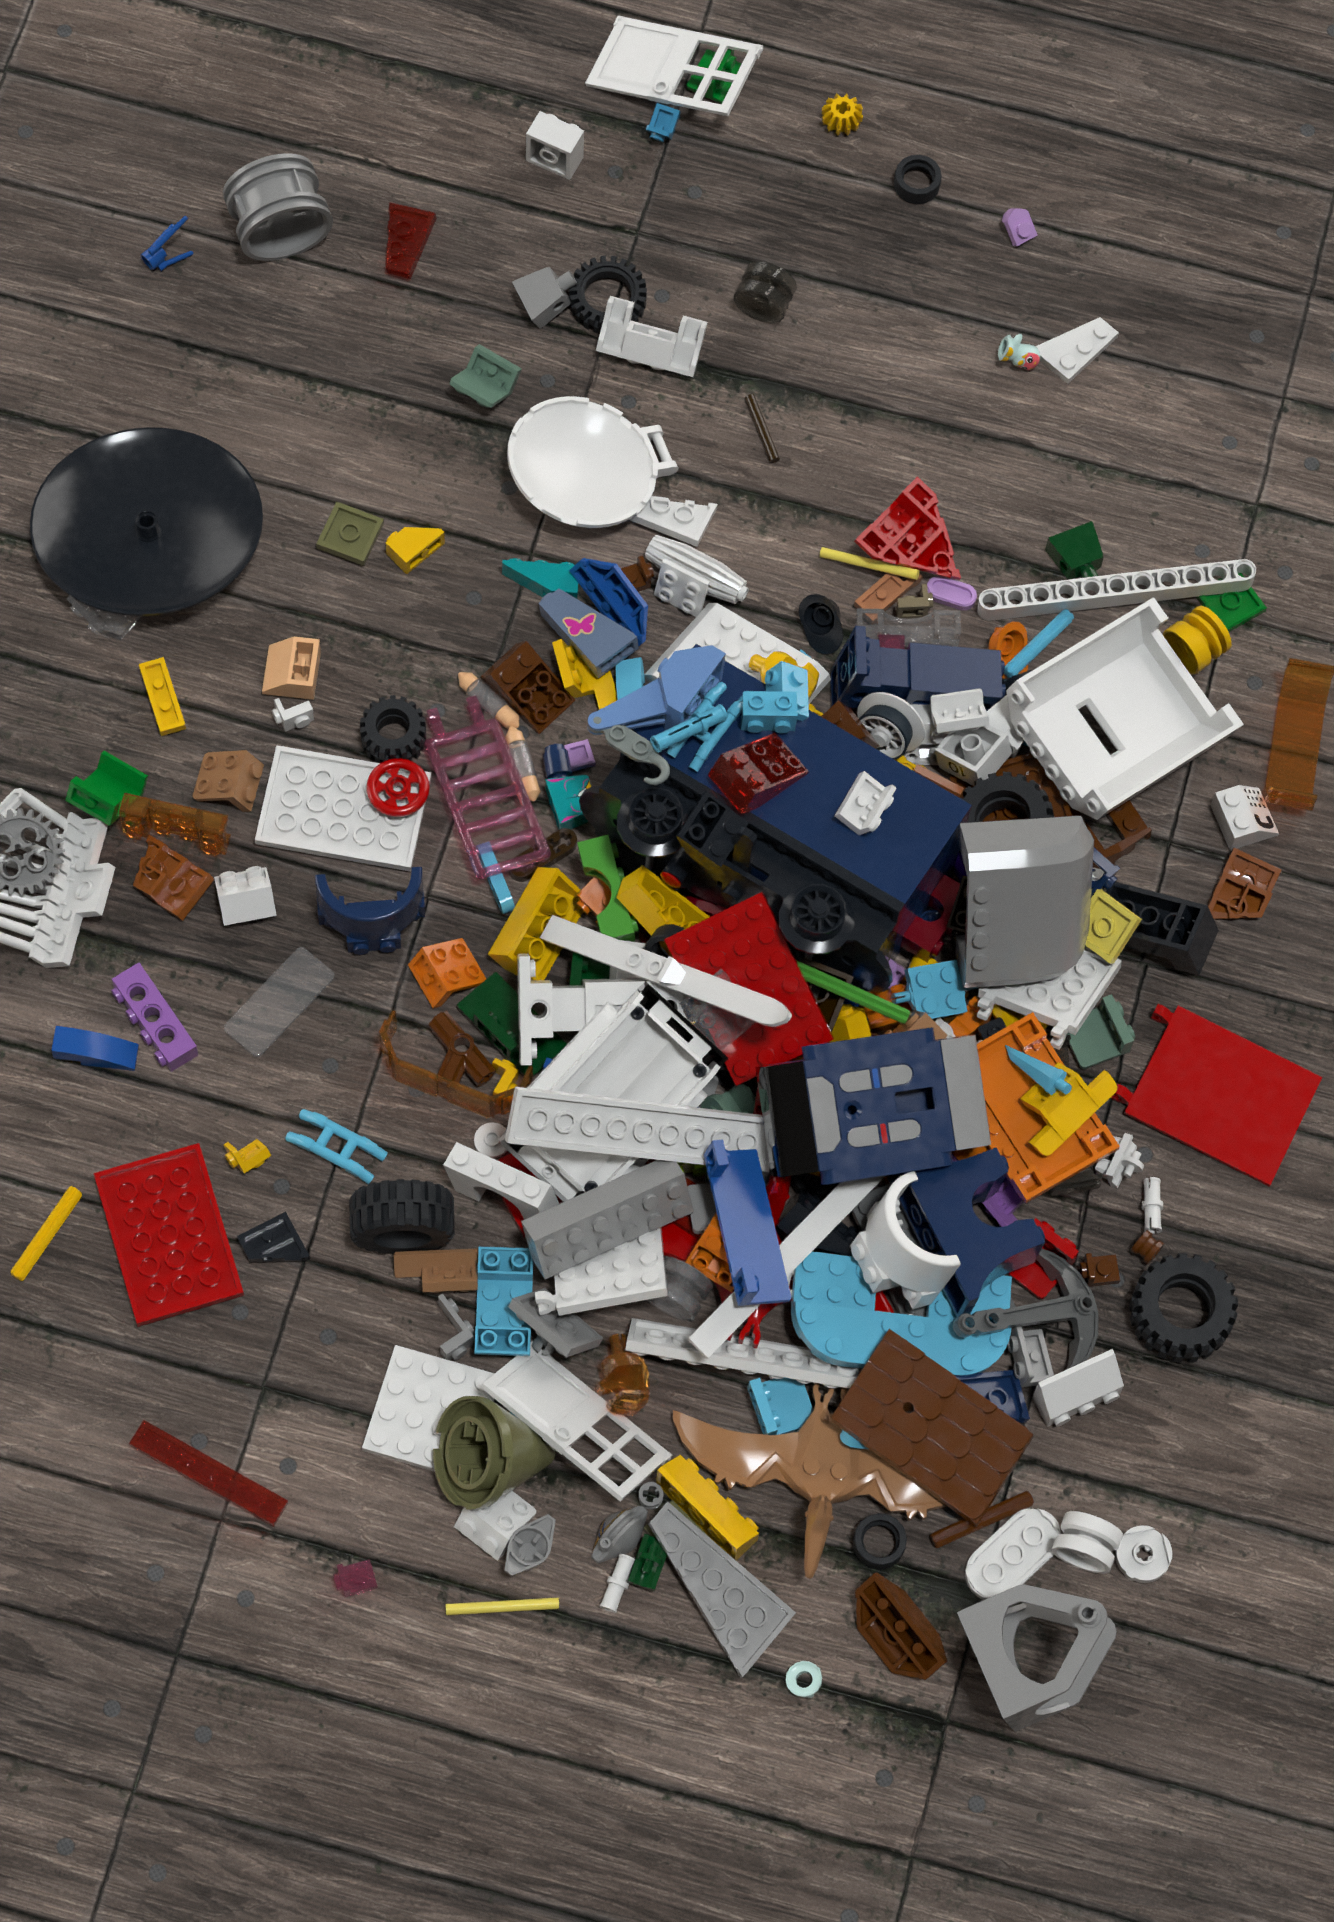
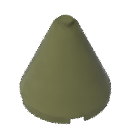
(485, 1452)

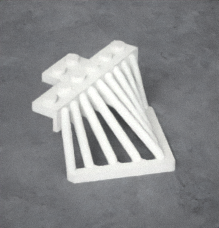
(74, 894)

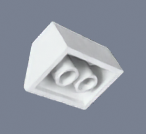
(1079, 1389)

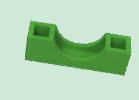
(599, 862)

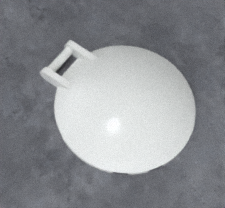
(586, 462)

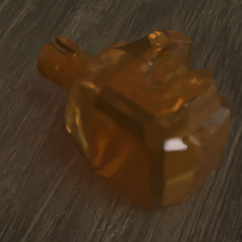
(626, 1376)

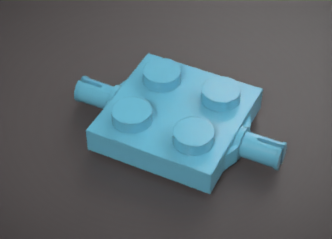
(934, 990)

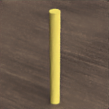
(869, 563)
(502, 1606)

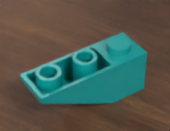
(541, 576)

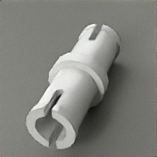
(1152, 1205)
(617, 1583)

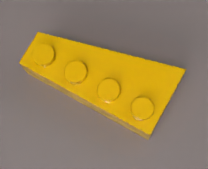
(656, 903)

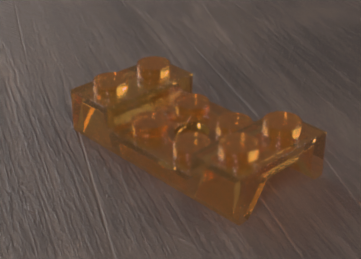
(143, 814)

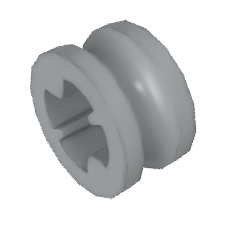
(644, 1489)

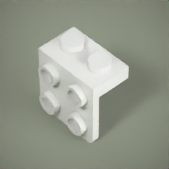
(494, 1525)

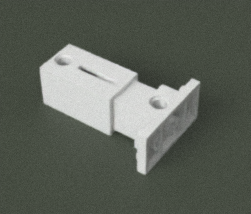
(569, 1006)

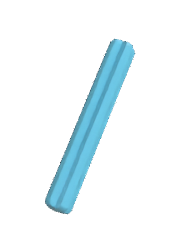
(1038, 643)

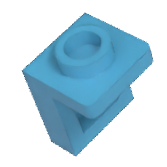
(663, 122)

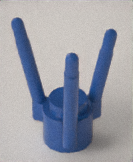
(155, 254)

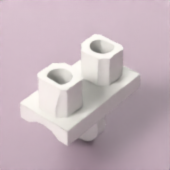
(1123, 1163)

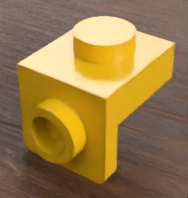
(509, 1075)
(248, 1157)

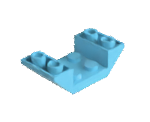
(502, 1276)

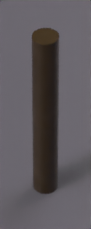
(762, 428)

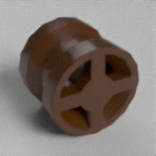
(1147, 1247)

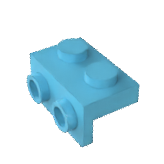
(790, 678)
(769, 711)

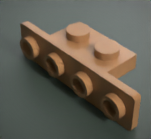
(440, 1269)

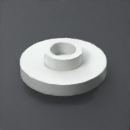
(487, 1140)

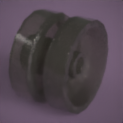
(765, 292)

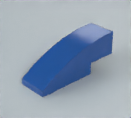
(94, 1049)

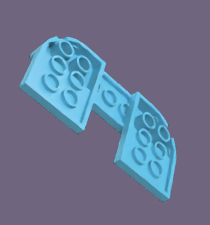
(839, 1321)

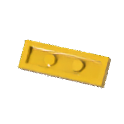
(162, 696)

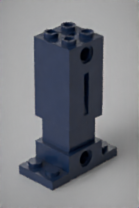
(913, 671)

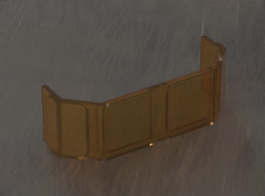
(1298, 734)
(437, 1085)

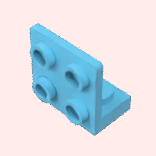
(780, 1404)

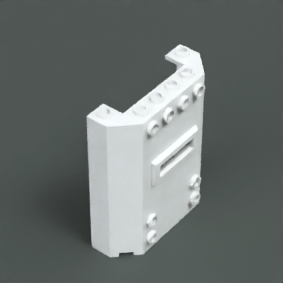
(1137, 697)

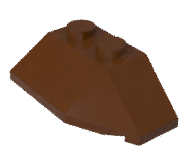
(898, 1629)

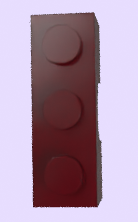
(926, 937)

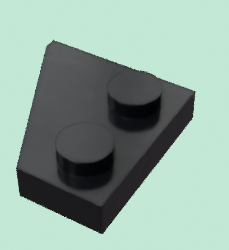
(273, 1242)

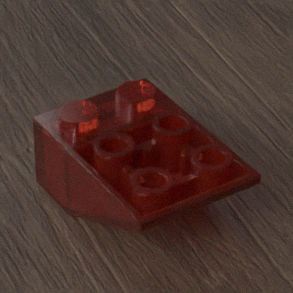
(756, 772)

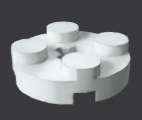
(1156, 1564)

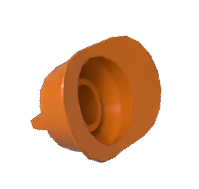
(1009, 641)

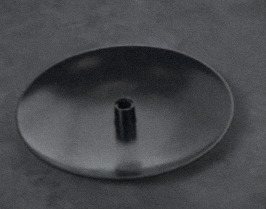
(146, 521)

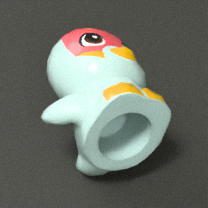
(1021, 355)

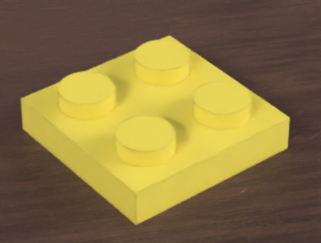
(1109, 926)

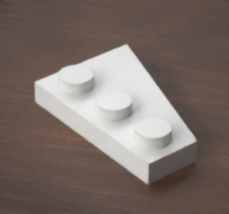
(1077, 348)
(676, 519)

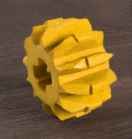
(842, 114)

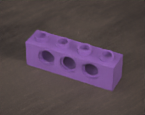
(136, 981)

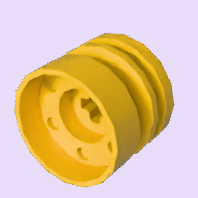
(1198, 639)

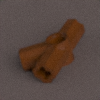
(457, 1062)

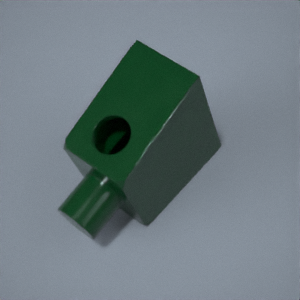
(1076, 551)

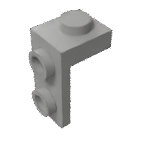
(457, 1345)

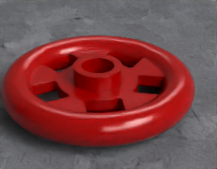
(392, 767)

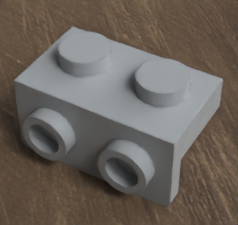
(1030, 1356)

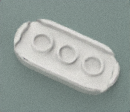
(1012, 1553)

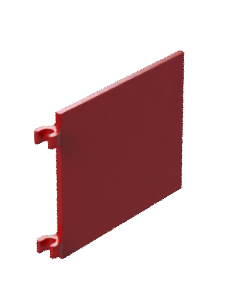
(1221, 1094)

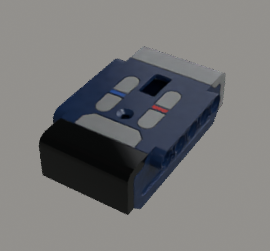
(873, 1106)

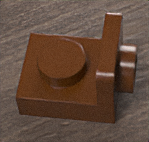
(639, 574)
(1099, 1270)

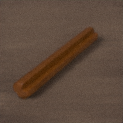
(993, 1514)

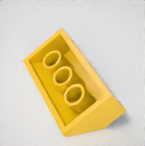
(546, 895)
(706, 1506)

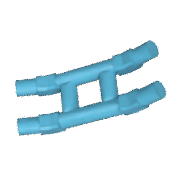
(710, 739)
(343, 1159)

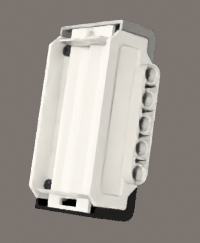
(629, 1054)

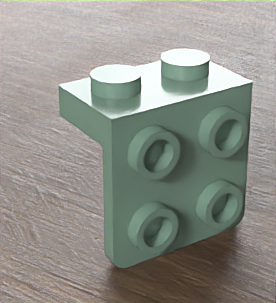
(487, 377)
(1102, 1035)

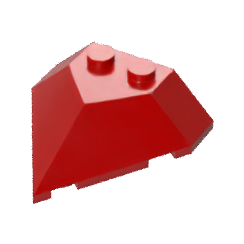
(911, 533)

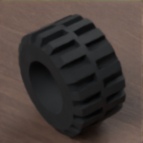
(393, 712)

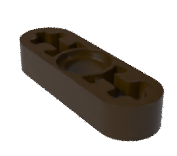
(563, 851)

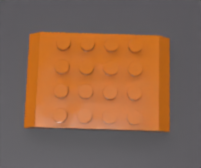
(1015, 1125)

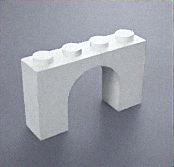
(475, 1172)

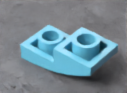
(629, 676)

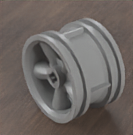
(277, 207)

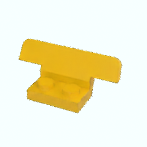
(580, 679)
(1066, 1111)

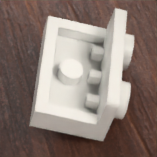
(958, 711)
(865, 804)

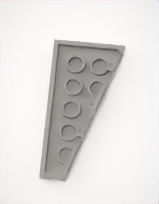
(731, 1599)

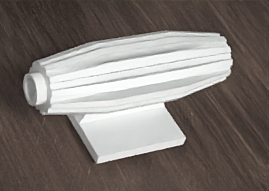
(691, 575)

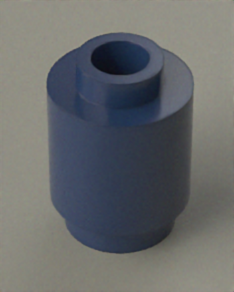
(557, 761)

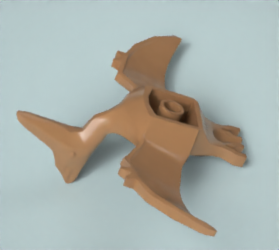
(810, 1463)

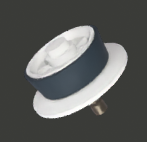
(891, 723)

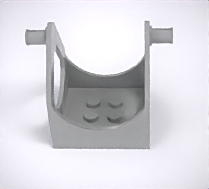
(992, 1632)

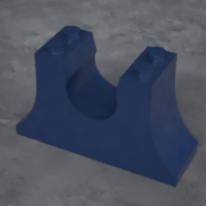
(947, 1225)

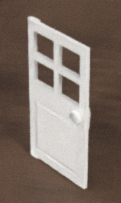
(651, 59)
(563, 1411)

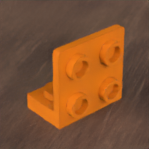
(445, 969)

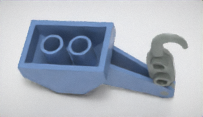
(666, 701)

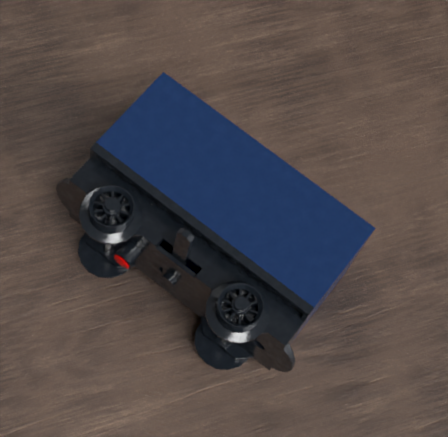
(831, 890)

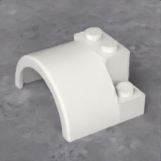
(893, 1259)

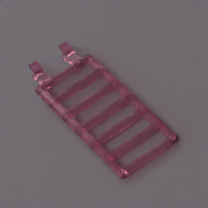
(456, 808)

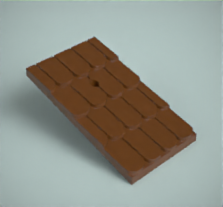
(951, 1441)

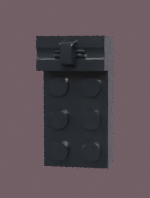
(1168, 926)

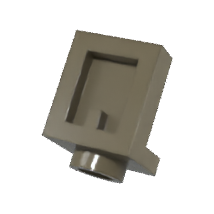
(915, 607)

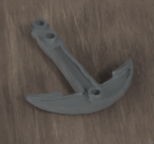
(1049, 1311)

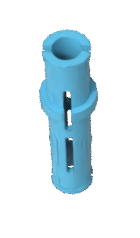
(698, 723)

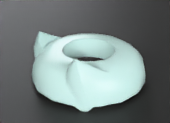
(798, 1669)

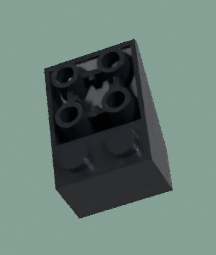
(800, 1207)

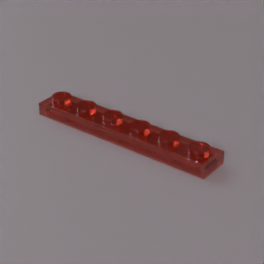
(208, 1473)

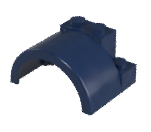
(371, 923)

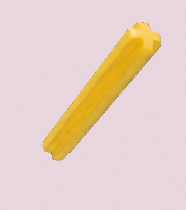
(46, 1233)

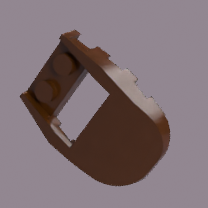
(1128, 826)

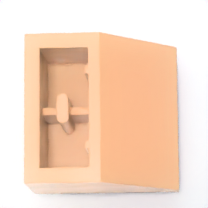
(292, 668)

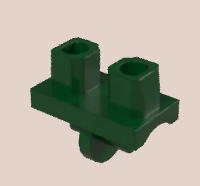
(648, 1564)

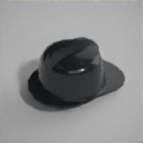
(821, 623)

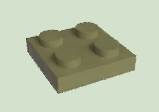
(350, 533)

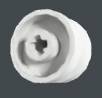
(1087, 1542)

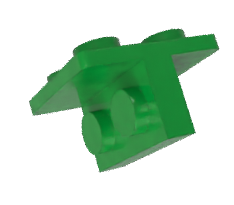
(717, 89)

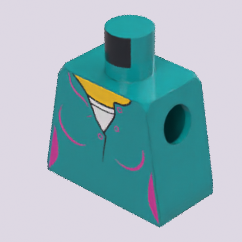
(564, 799)

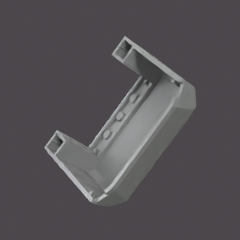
(1024, 899)

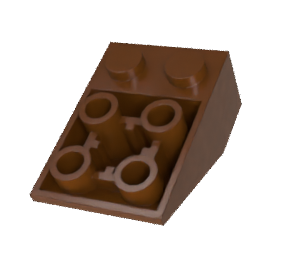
(528, 686)

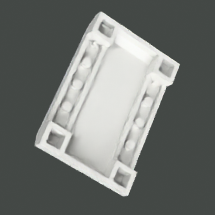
(739, 641)

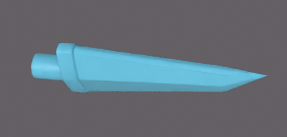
(1045, 1075)

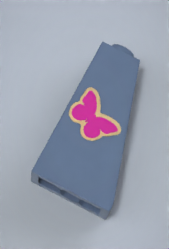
(591, 634)

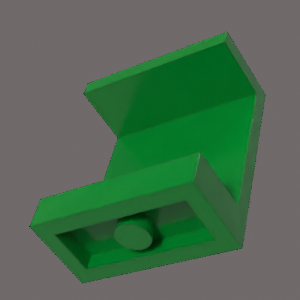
(104, 789)

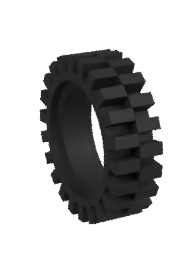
(605, 269)

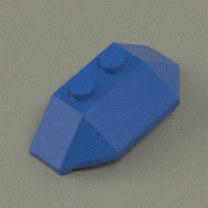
(613, 594)

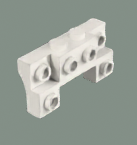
(650, 344)

